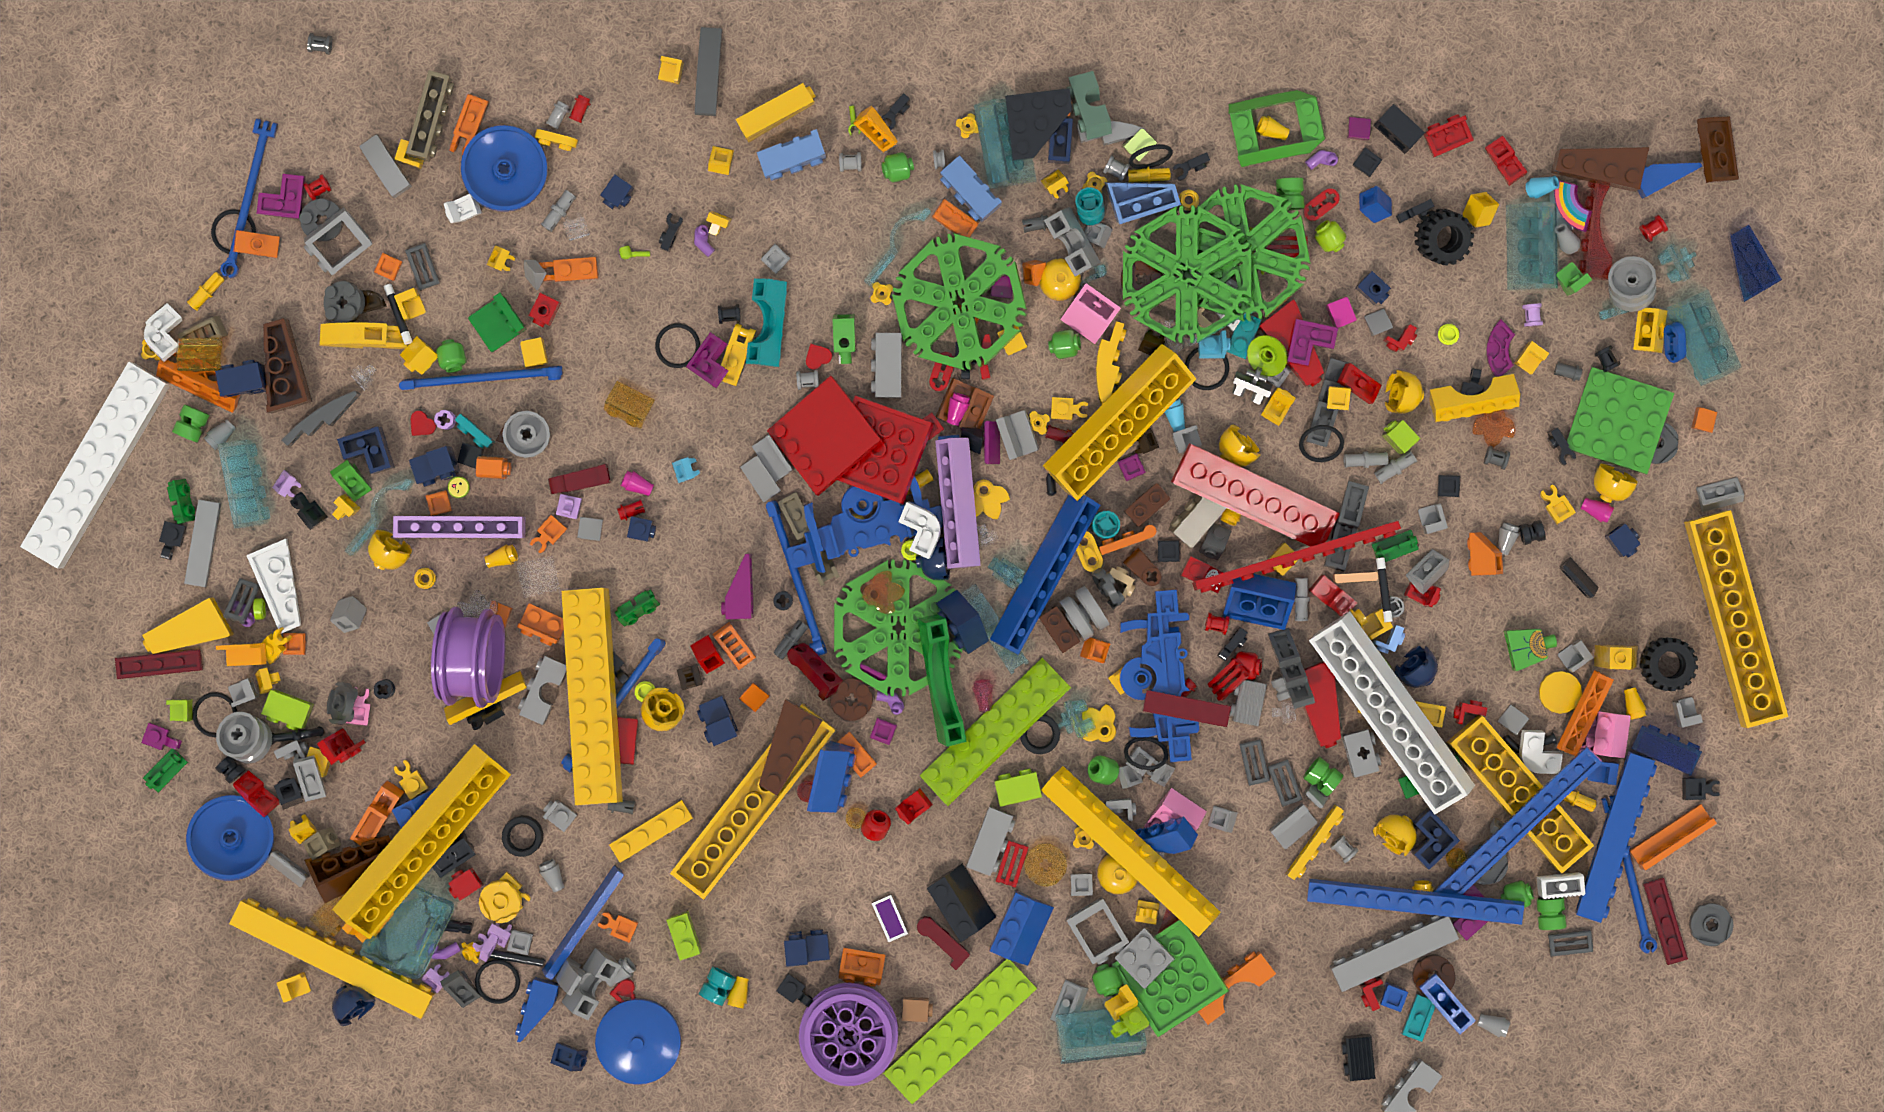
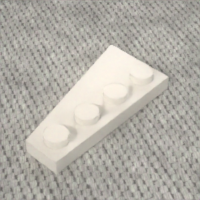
(276, 579)

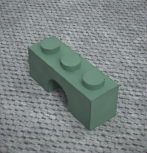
(1093, 119)

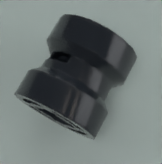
(1532, 532)
(230, 769)

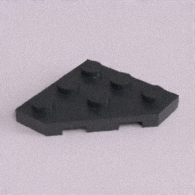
(1035, 119)

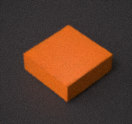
(388, 266)
(438, 503)
(296, 645)

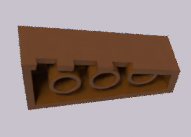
(1605, 166)
(285, 376)
(789, 742)
(338, 872)

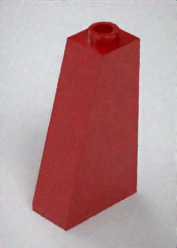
(1281, 327)
(1324, 712)

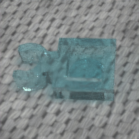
(1611, 313)

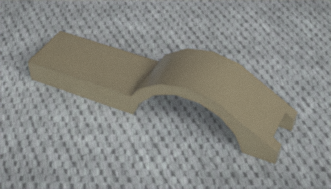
(795, 516)

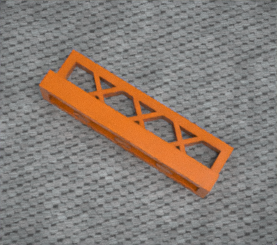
(196, 383)
(1585, 713)
(1672, 837)

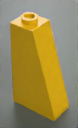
(775, 112)
(192, 627)
(1615, 656)

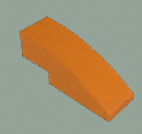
(377, 813)

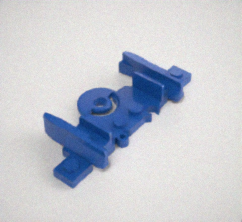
(848, 532)
(1163, 657)

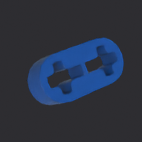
(1675, 342)

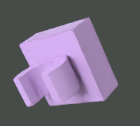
(285, 483)
(568, 506)
(503, 935)
(487, 947)
(433, 979)

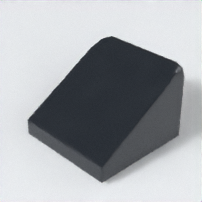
(975, 438)
(469, 454)

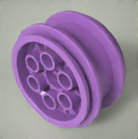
(468, 657)
(846, 997)

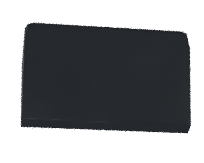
(1579, 578)

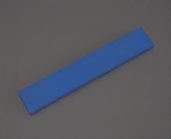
(582, 922)

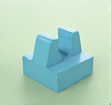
(684, 470)

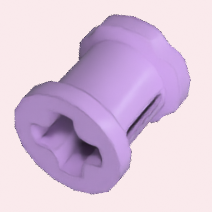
(1532, 315)
(450, 415)

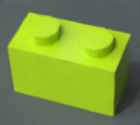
(1400, 436)
(287, 709)
(1018, 787)
(684, 935)

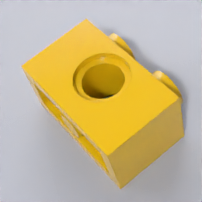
(1650, 330)

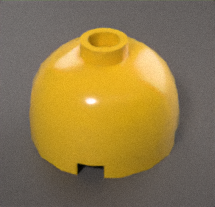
(1059, 281)
(1405, 392)
(1237, 447)
(1613, 484)
(387, 552)
(662, 709)
(1400, 833)
(1114, 877)

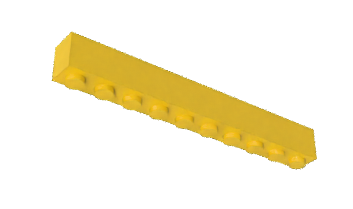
(1130, 851)
(332, 958)

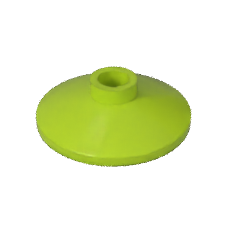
(1259, 356)

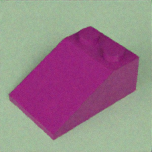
(739, 597)

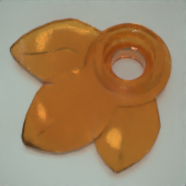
(1494, 429)
(886, 592)

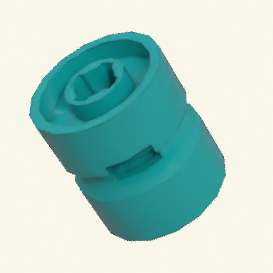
(1090, 206)
(1105, 524)
(716, 988)

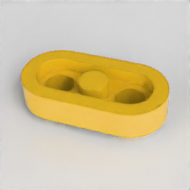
(546, 138)
(1088, 551)

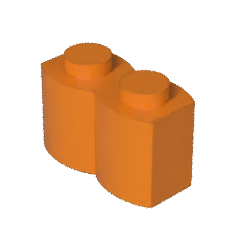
(492, 467)

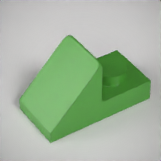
(1572, 279)
(351, 480)

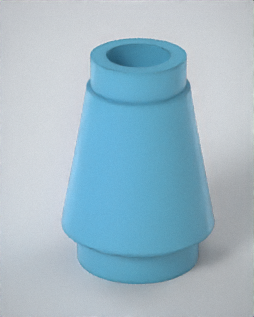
(1540, 186)
(1175, 416)

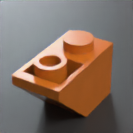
(1484, 556)

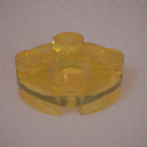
(1054, 873)

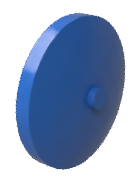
(504, 168)
(229, 838)
(638, 1041)

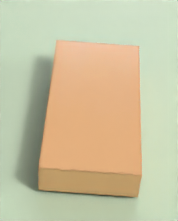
(1355, 577)

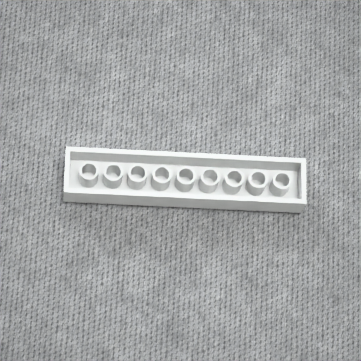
(95, 465)
(1392, 713)

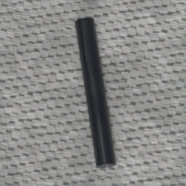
(517, 958)

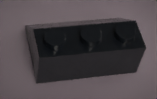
(961, 902)

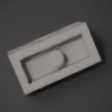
(1017, 434)
(772, 458)
(309, 777)
(1293, 826)

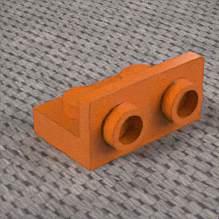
(542, 624)
(861, 967)

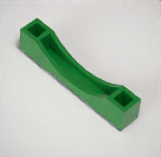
(946, 714)

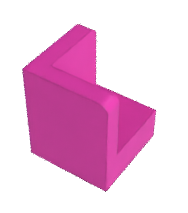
(1341, 312)

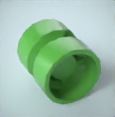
(1291, 189)
(196, 418)
(1323, 776)
(1551, 913)

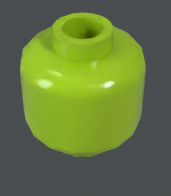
(1330, 236)

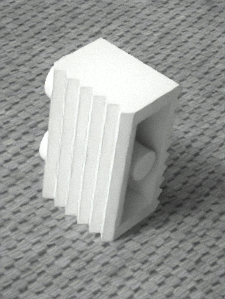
(1560, 885)

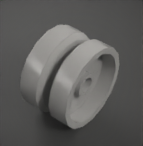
(1632, 284)
(535, 425)
(1082, 614)
(244, 737)

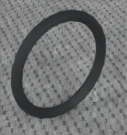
(1148, 148)
(218, 218)
(657, 344)
(1212, 386)
(1306, 455)
(213, 694)
(1166, 754)
(497, 1001)

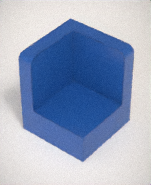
(1375, 204)
(1605, 773)
(1394, 997)

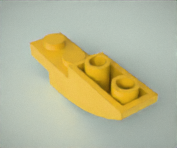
(361, 335)
(1106, 373)

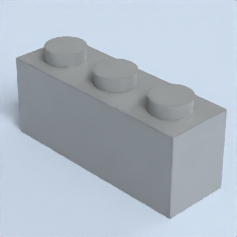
(887, 365)
(990, 841)

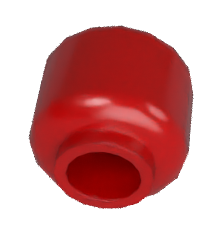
(1250, 662)
(875, 825)

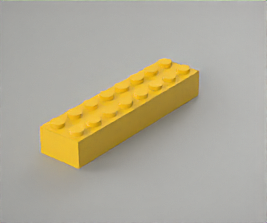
(1119, 422)
(1515, 785)

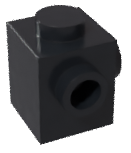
(288, 792)

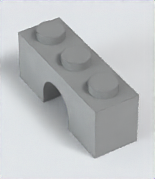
(1080, 252)
(534, 706)
(598, 968)
(1418, 1075)

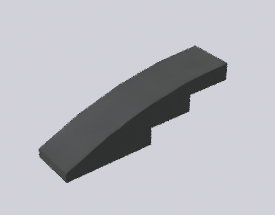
(708, 71)
(328, 413)
(1322, 414)
(1347, 522)
(1291, 668)

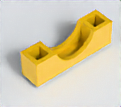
(1450, 404)

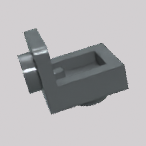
(1215, 541)

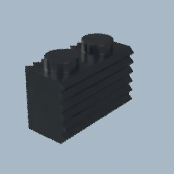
(1359, 1057)

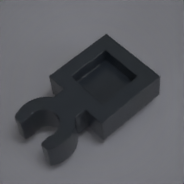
(1420, 210)
(1237, 640)
(1697, 788)

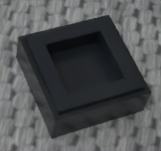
(1367, 162)
(1448, 486)
(1168, 551)

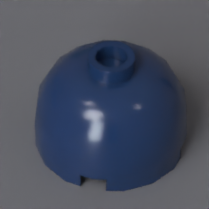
(935, 566)
(1418, 669)
(347, 1004)

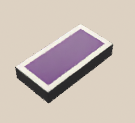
(889, 918)

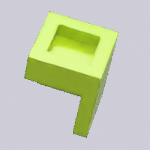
(180, 709)

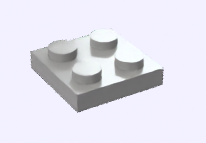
(1145, 958)

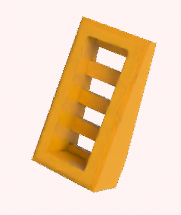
(870, 124)

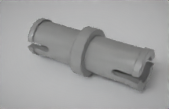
(558, 210)
(1365, 459)
(1395, 467)
(1301, 599)

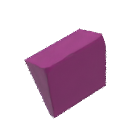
(1359, 128)

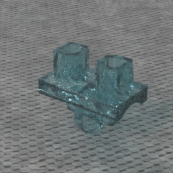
(1680, 272)
(1006, 572)
(1081, 727)

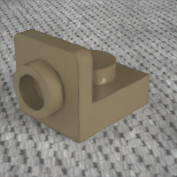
(321, 843)

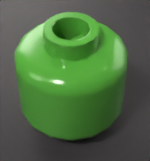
(897, 167)
(1065, 344)
(451, 356)
(1103, 770)
(1518, 892)
(1107, 980)

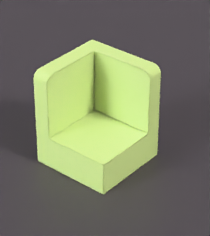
(1139, 141)

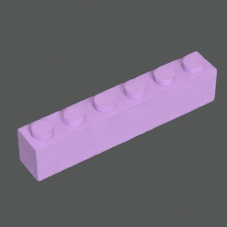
(957, 503)
(458, 527)

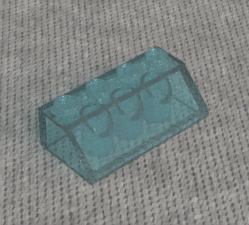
(996, 147)
(1531, 246)
(1706, 338)
(243, 484)
(1088, 1037)

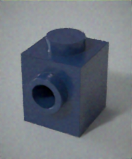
(617, 193)
(1373, 288)
(641, 529)
(1623, 540)

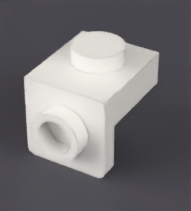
(462, 209)

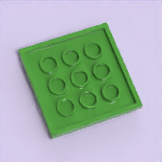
(1619, 420)
(1182, 987)

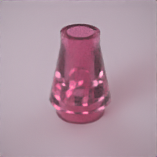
(983, 693)

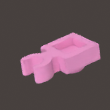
(361, 710)

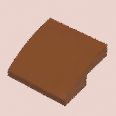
(977, 410)

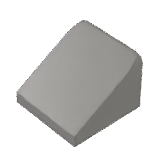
(1098, 234)
(534, 273)
(1378, 322)
(590, 528)
(1513, 720)
(1141, 757)
(1316, 796)
(1222, 819)

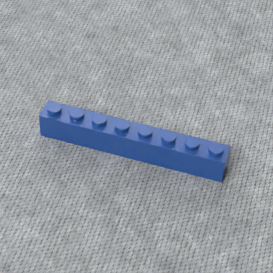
(1044, 573)
(1615, 836)

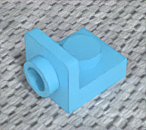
(1214, 346)

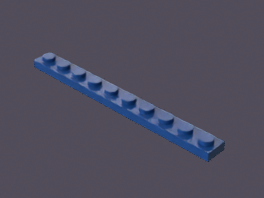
(1520, 823)
(1415, 901)

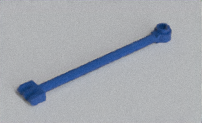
(263, 134)
(552, 372)
(774, 512)
(654, 648)
(1645, 935)

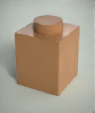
(916, 1009)

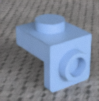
(1395, 638)

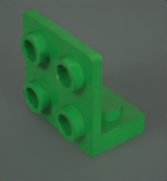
(497, 323)

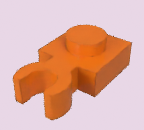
(550, 531)
(621, 927)

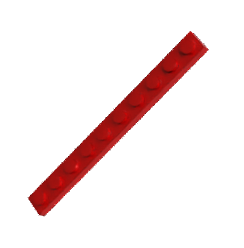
(1288, 559)

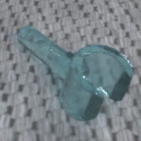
(1100, 271)

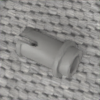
(557, 114)

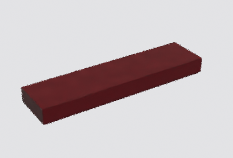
(158, 664)
(1186, 708)
(1665, 921)

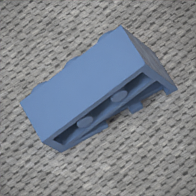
(792, 156)
(969, 189)
(1140, 199)

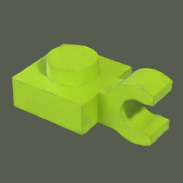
(1131, 1021)

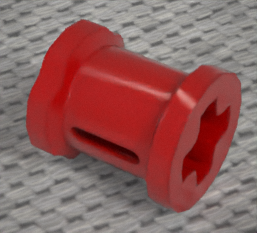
(320, 181)
(1653, 228)
(1217, 623)

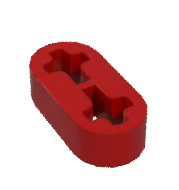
(1324, 208)
(946, 376)

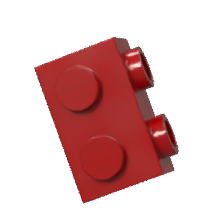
(1448, 136)
(339, 747)

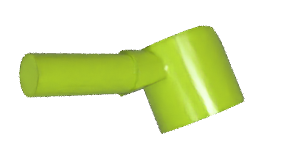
(853, 118)
(626, 253)

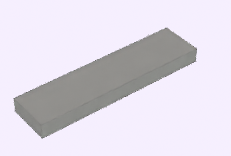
(202, 543)

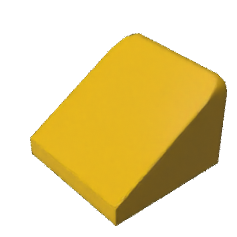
(720, 160)

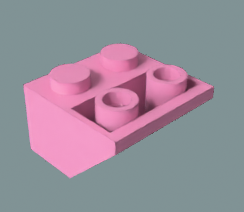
(1090, 313)
(1608, 735)
(1176, 806)

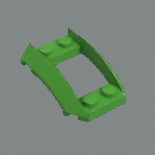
(1246, 134)

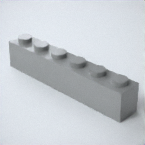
(1393, 952)

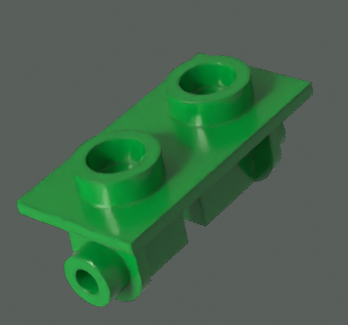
(184, 510)
(1396, 546)
(629, 614)
(164, 770)

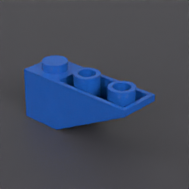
(1170, 836)
(541, 999)

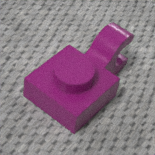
(158, 737)

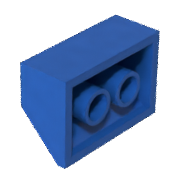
(1260, 601)
(831, 778)
(1021, 928)

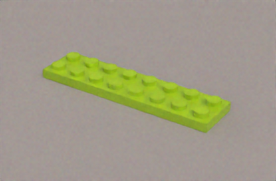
(995, 731)
(960, 1030)

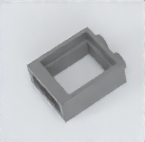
(354, 227)
(1088, 911)

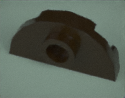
(372, 301)

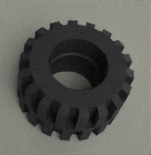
(1459, 240)
(1651, 658)

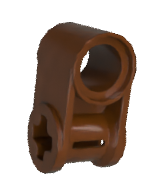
(1140, 565)

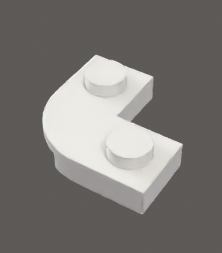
(156, 332)
(927, 529)
(1533, 755)

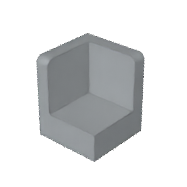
(1184, 437)
(1432, 518)
(348, 614)
(1575, 656)
(243, 692)
(1686, 712)

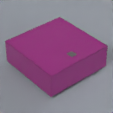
(1002, 288)
(1131, 467)
(883, 731)

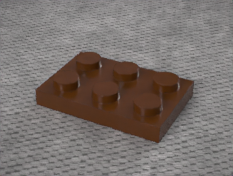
(1717, 149)

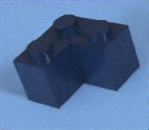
(1060, 143)
(240, 380)
(371, 444)
(433, 465)
(962, 622)
(719, 721)
(1438, 839)
(806, 947)

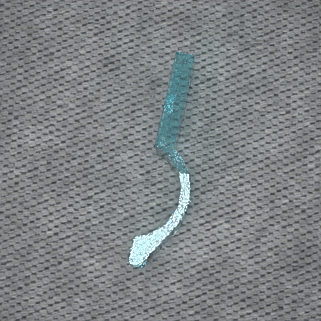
(892, 253)
(375, 521)
(990, 621)

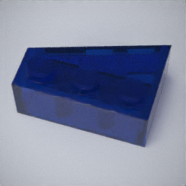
(1751, 263)
(1668, 750)

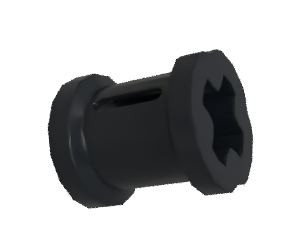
(728, 314)
(1607, 358)
(779, 605)
(377, 688)

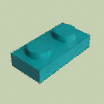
(1242, 336)
(466, 426)
(1418, 1018)

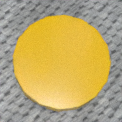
(1560, 692)
(500, 901)

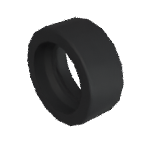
(1053, 742)
(518, 851)

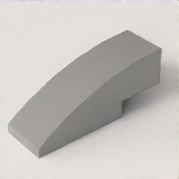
(1120, 132)
(385, 166)
(570, 976)

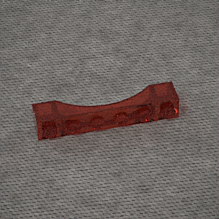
(1596, 257)

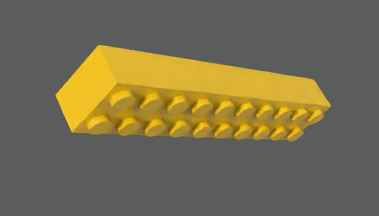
(1736, 619)
(592, 696)
(740, 820)
(421, 842)

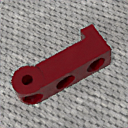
(580, 479)
(815, 670)
(929, 927)

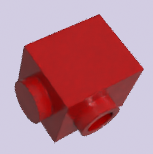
(544, 310)
(707, 654)
(464, 883)

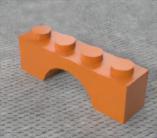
(1253, 970)

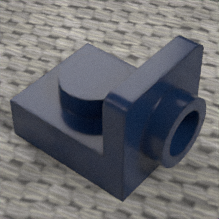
(569, 1057)

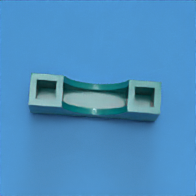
(771, 299)

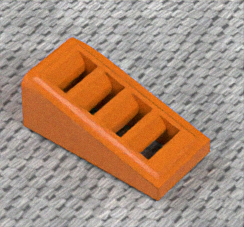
(721, 632)

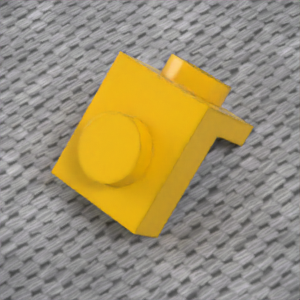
(1278, 406)

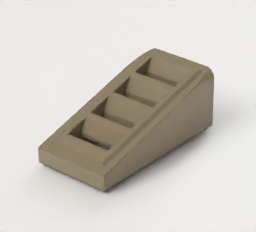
(216, 324)

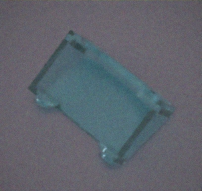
(411, 934)

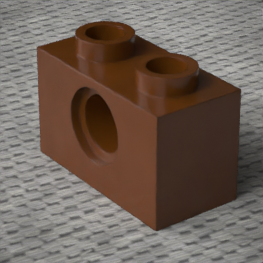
(1147, 505)
(1059, 629)

